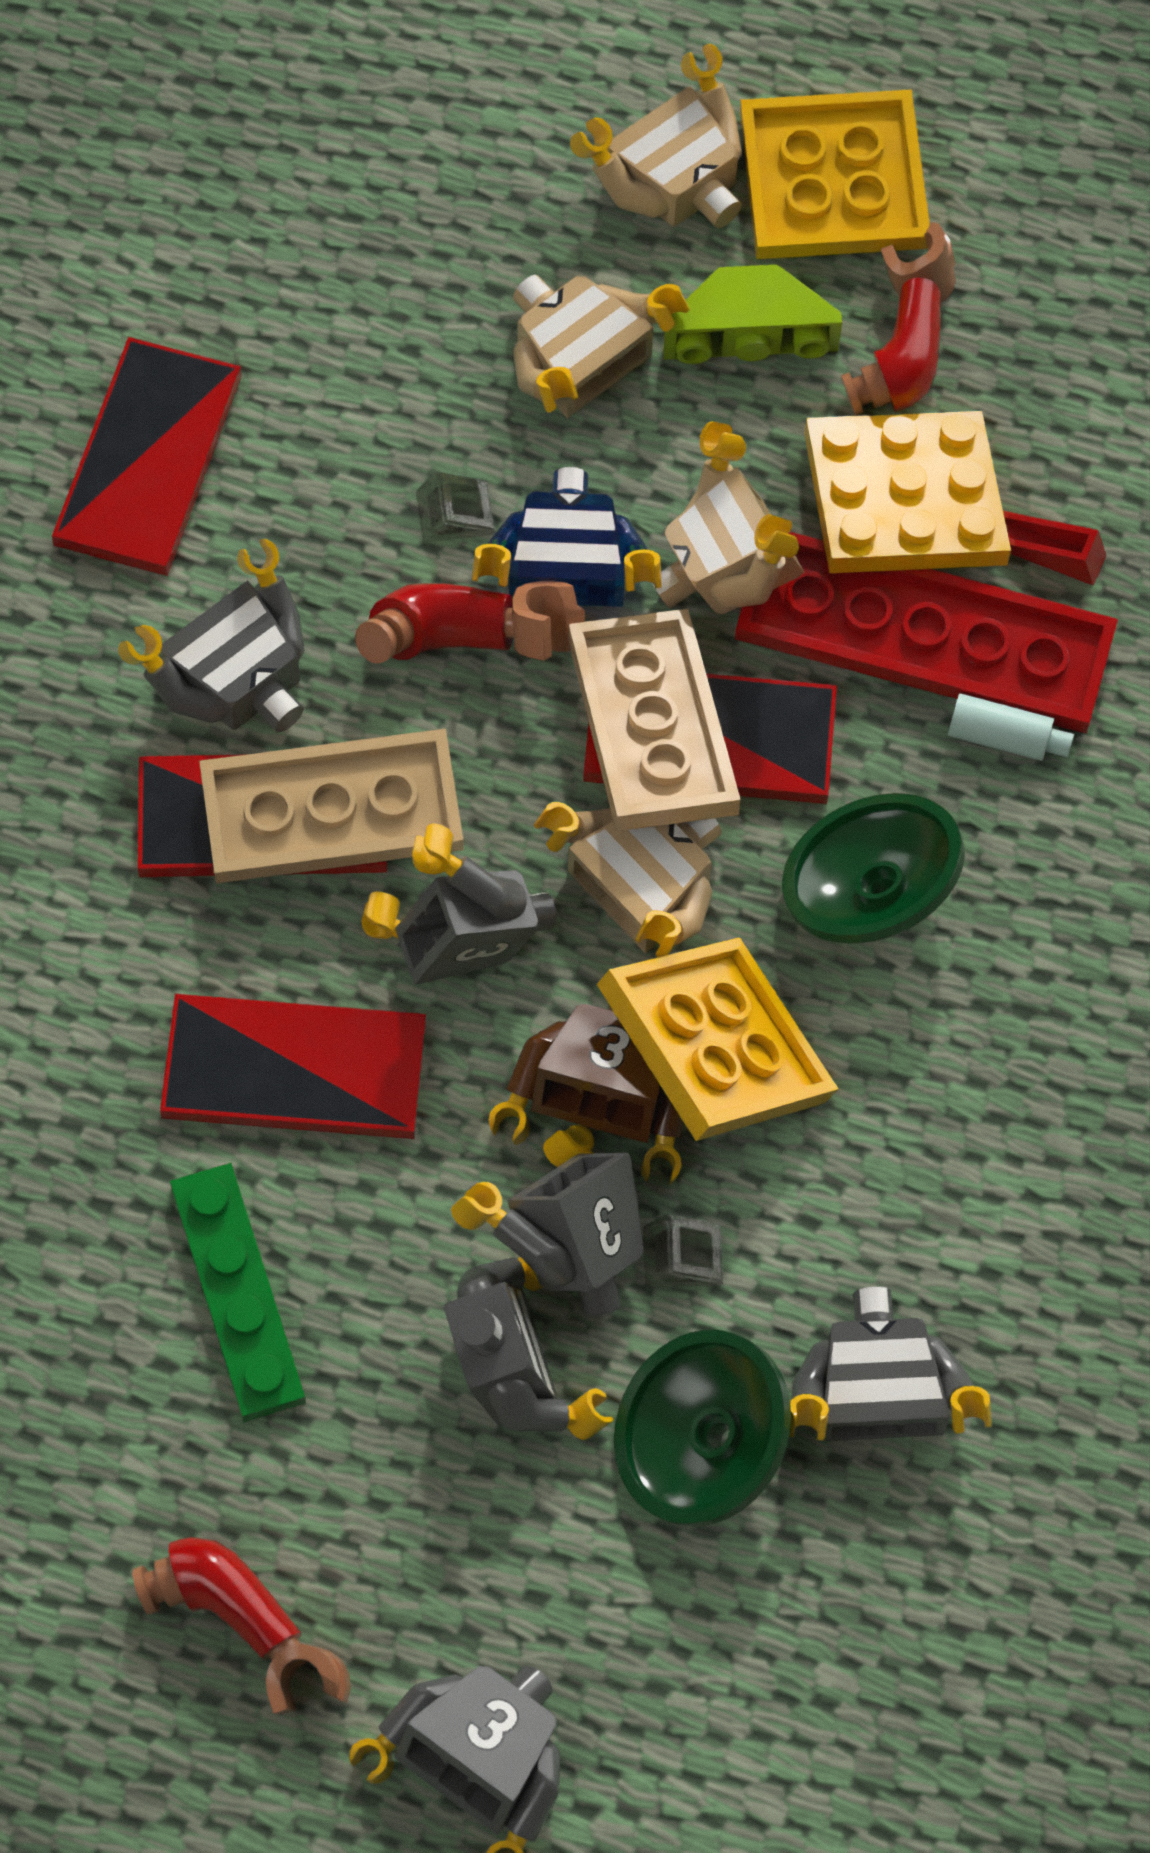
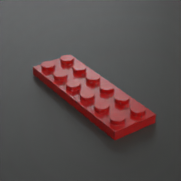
(938, 635)

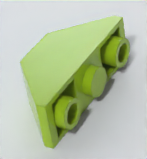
(752, 316)

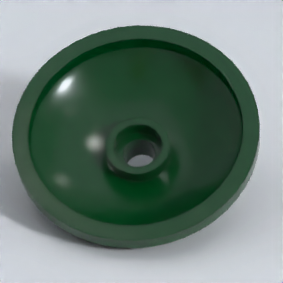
(873, 868)
(675, 1423)

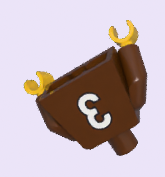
(595, 1078)

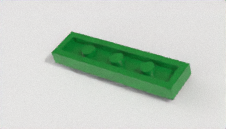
(237, 1292)

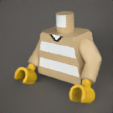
(676, 155)
(585, 337)
(727, 536)
(642, 877)

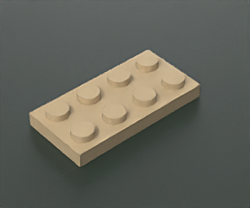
(653, 720)
(328, 804)

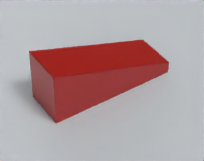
(1056, 545)

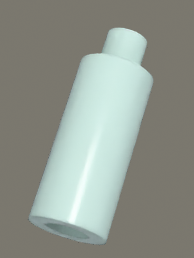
(1007, 728)

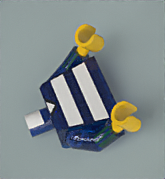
(570, 541)

